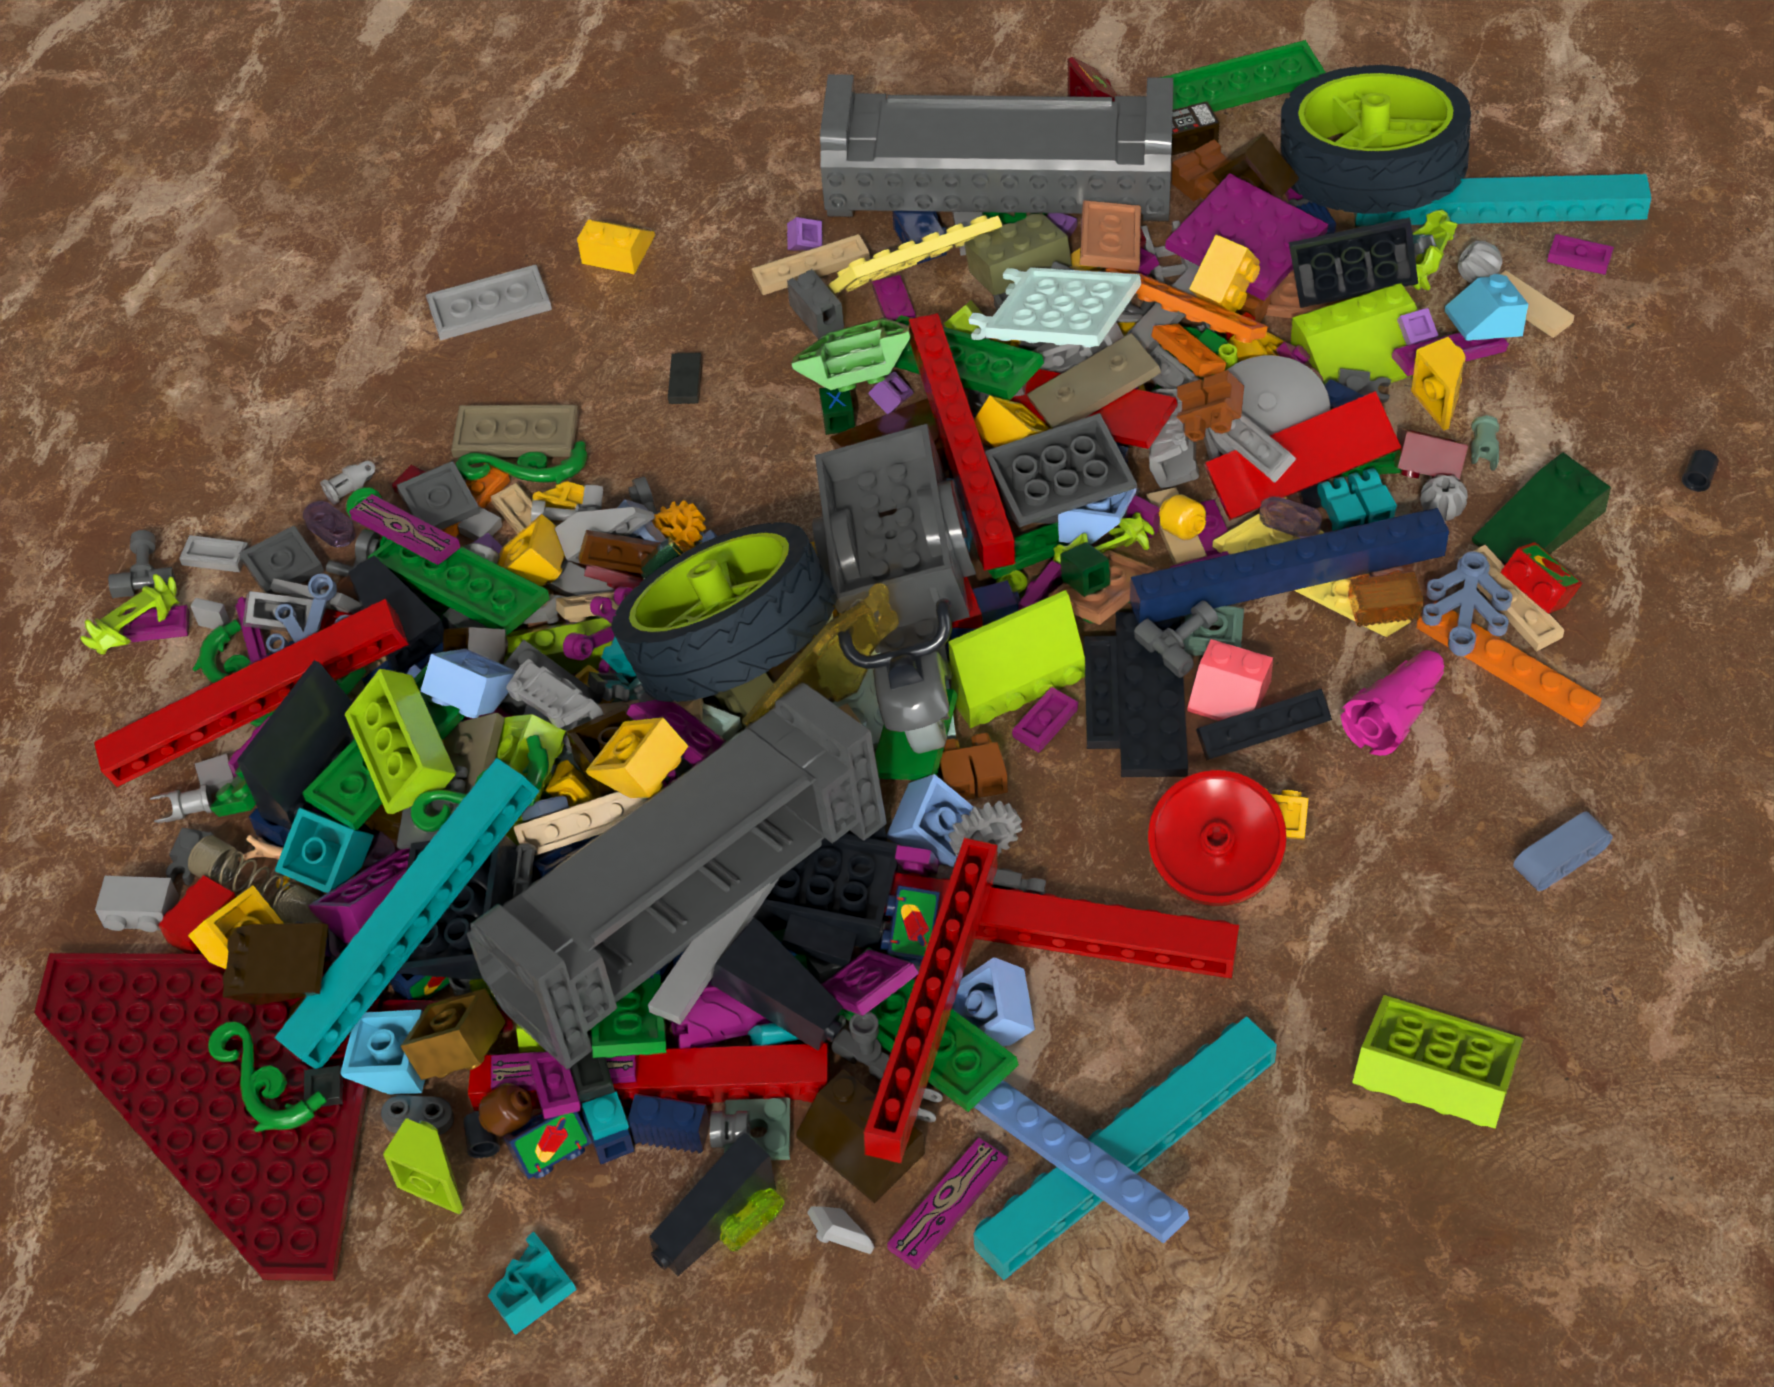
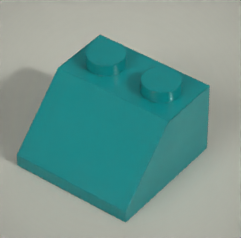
(322, 851)

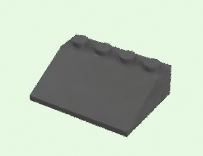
(1059, 470)

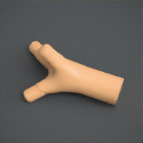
(262, 849)

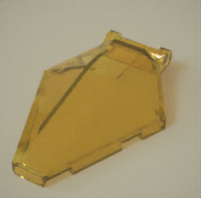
(822, 660)

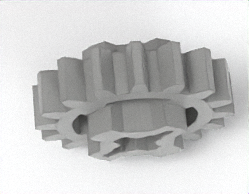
(990, 825)

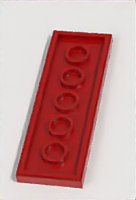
(1131, 418)
(1322, 450)

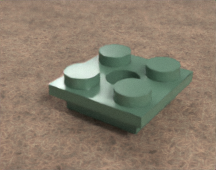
(1230, 632)
(770, 1114)

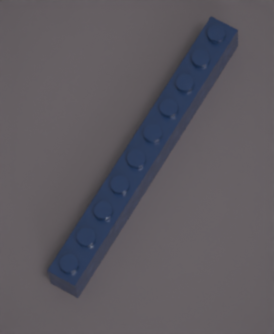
(1289, 565)

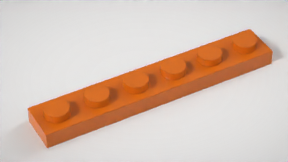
(1197, 308)
(1520, 670)

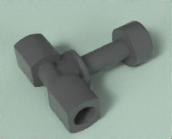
(141, 574)
(1171, 643)
(861, 1044)

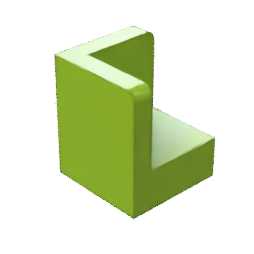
(960, 321)

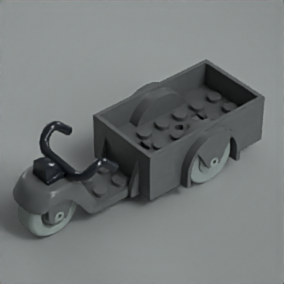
(913, 553)

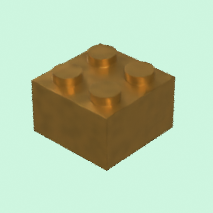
(453, 1034)

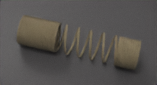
(218, 862)

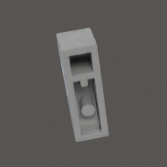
(1064, 357)
(611, 521)

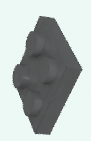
(439, 497)
(283, 558)

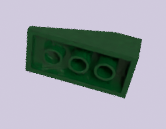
(1546, 509)

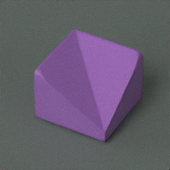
(804, 234)
(891, 392)

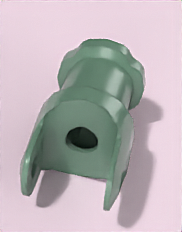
(1485, 442)

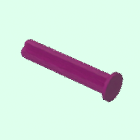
(253, 636)

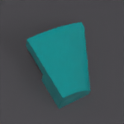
(530, 1286)

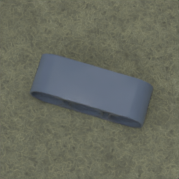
(1562, 851)

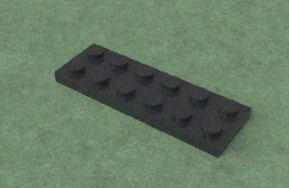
(1149, 706)

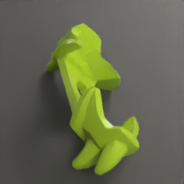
(1442, 229)
(1130, 531)
(106, 631)

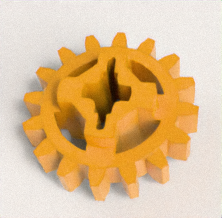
(680, 523)

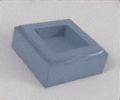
(544, 808)

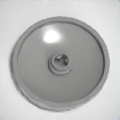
(1276, 394)

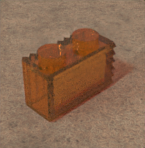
(1385, 598)

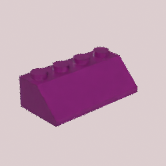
(355, 900)

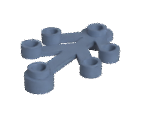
(1473, 569)
(315, 614)

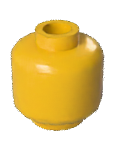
(1182, 517)

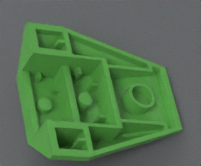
(854, 354)

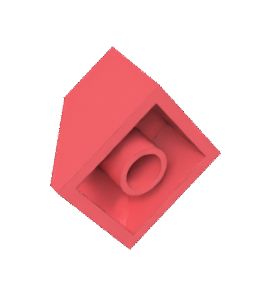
(1229, 681)

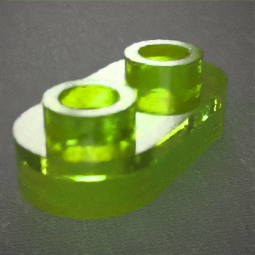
(760, 1211)

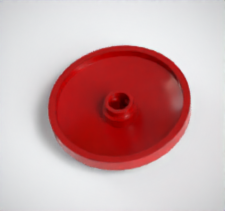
(1217, 838)

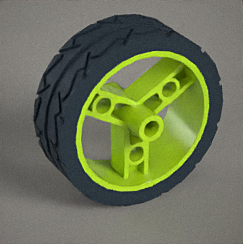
(1399, 141)
(724, 612)

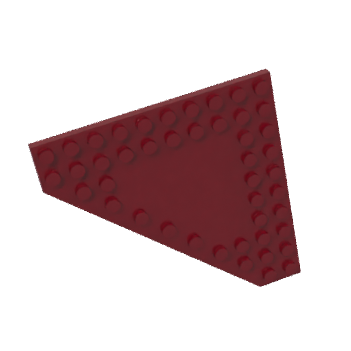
(143, 1040)

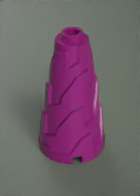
(714, 1019)

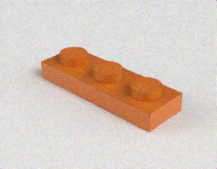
(1188, 350)

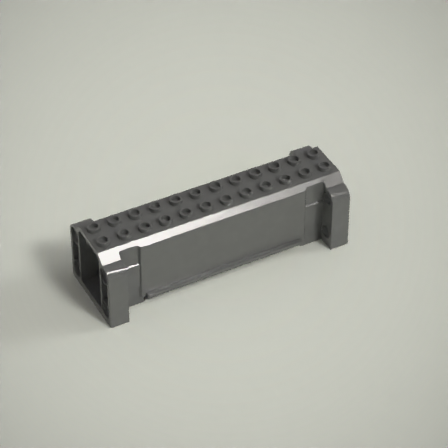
(994, 151)
(676, 868)

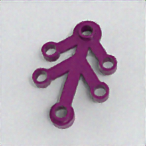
(581, 646)

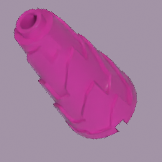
(1392, 704)

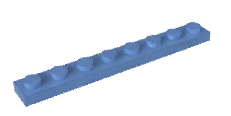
(1084, 1161)

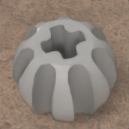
(1479, 260)
(1445, 494)

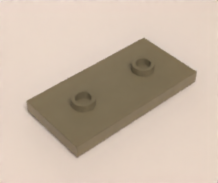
(1094, 382)
(515, 430)
(474, 745)

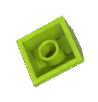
(422, 1166)

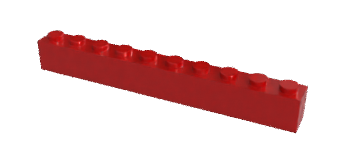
(962, 443)
(247, 693)
(1099, 929)
(930, 1002)
(708, 1075)

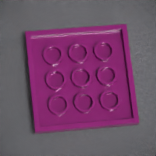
(1251, 220)

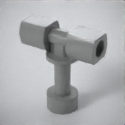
(591, 501)

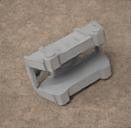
(1172, 452)
(552, 698)

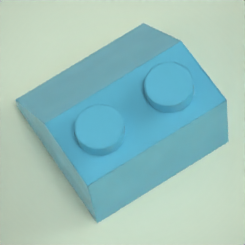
(1489, 309)
(376, 1055)

